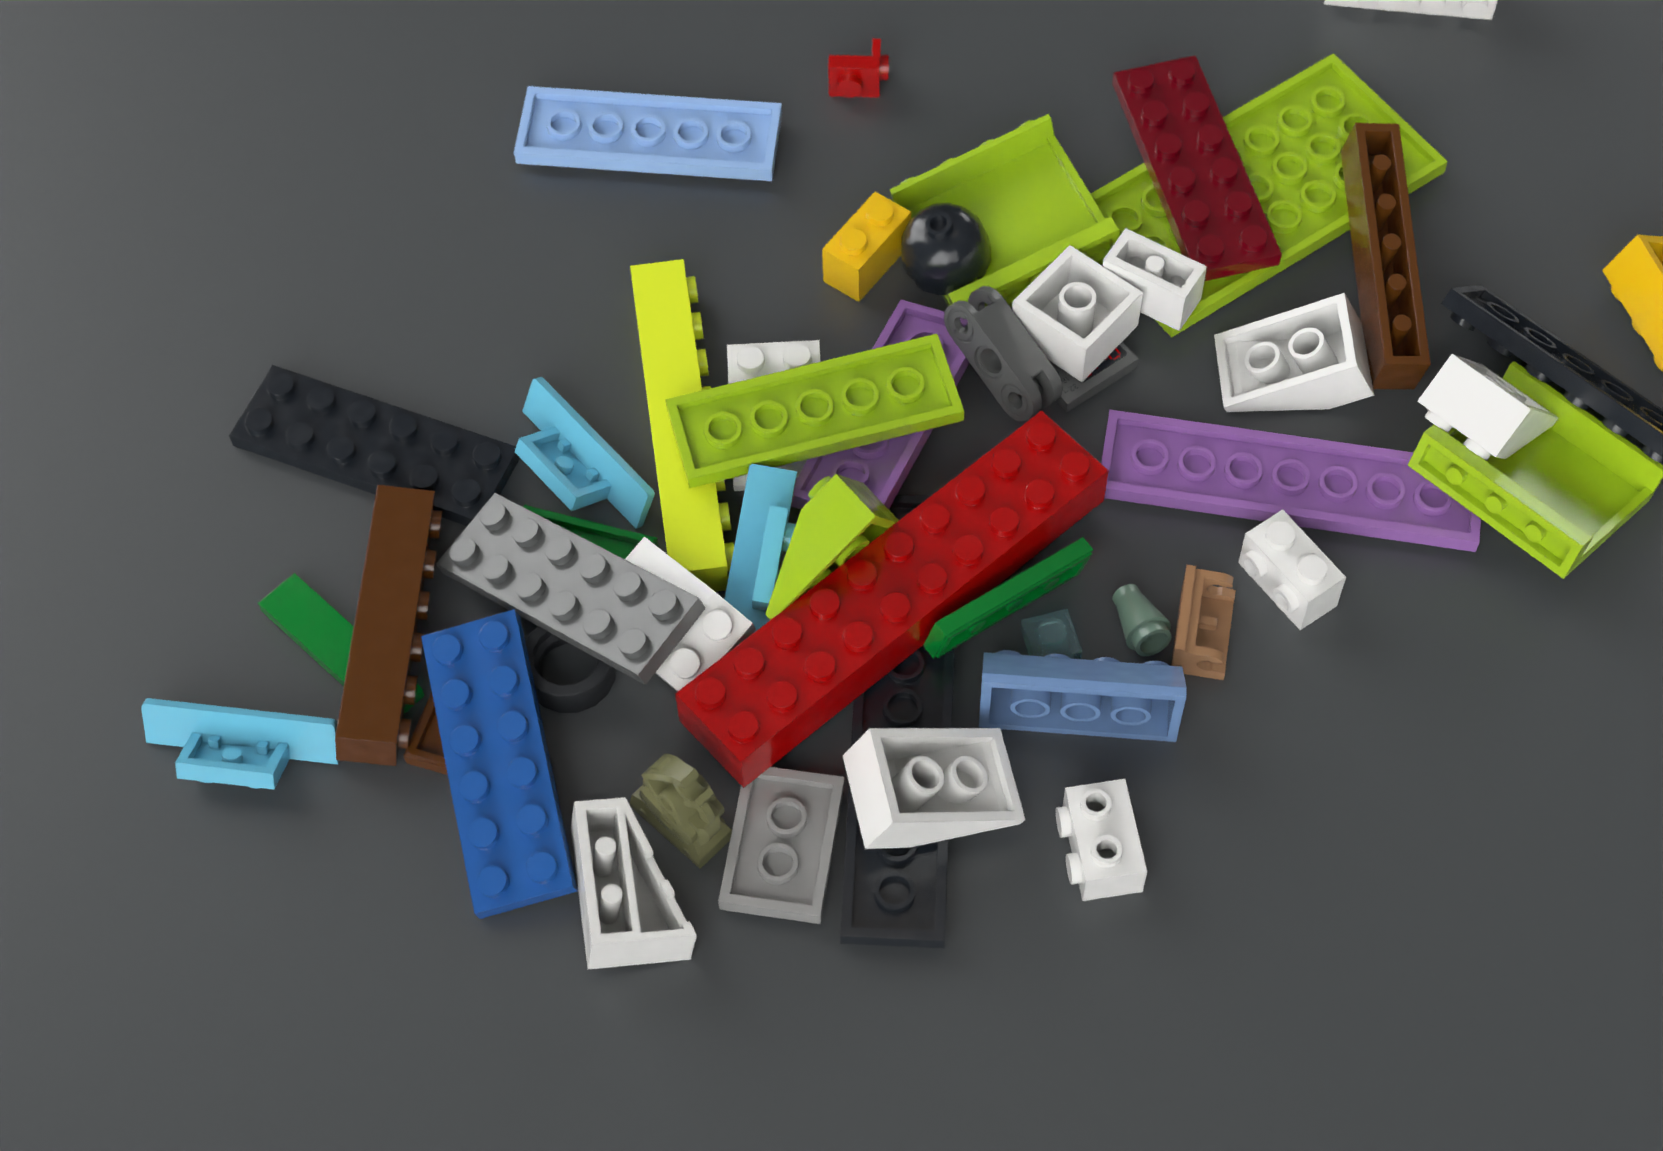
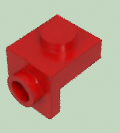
(858, 74)

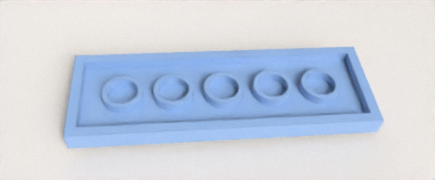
(648, 133)

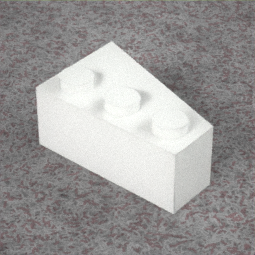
(622, 893)

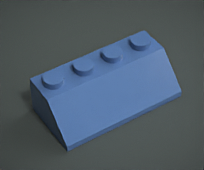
(1082, 696)

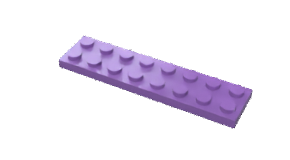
(1263, 472)

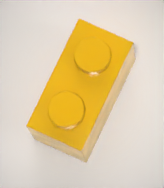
(865, 246)

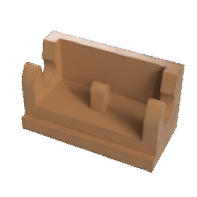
(1204, 623)

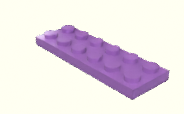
(888, 462)

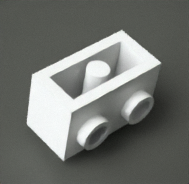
(1168, 279)
(1291, 569)
(1102, 840)

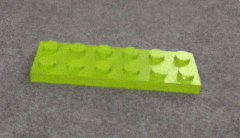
(814, 410)

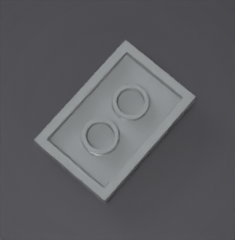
(782, 845)

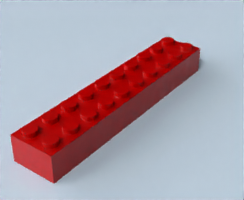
(888, 597)

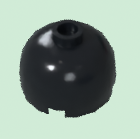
(945, 248)

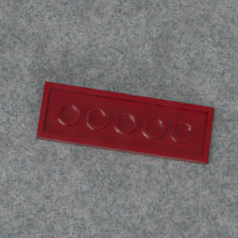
(1196, 168)

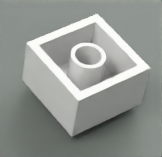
(1078, 312)

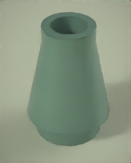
(1142, 623)

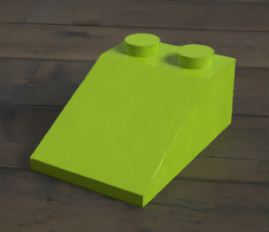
(828, 532)

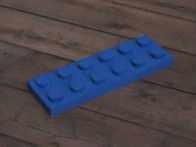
(498, 765)

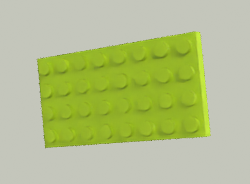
(1294, 162)

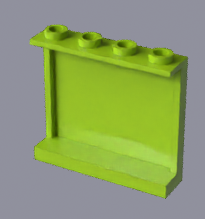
(1025, 200)
(1557, 491)

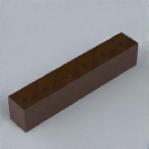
(1385, 256)
(386, 627)

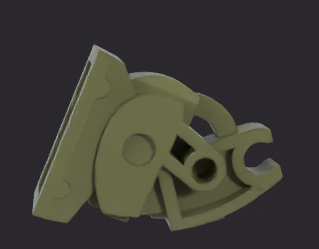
(682, 809)

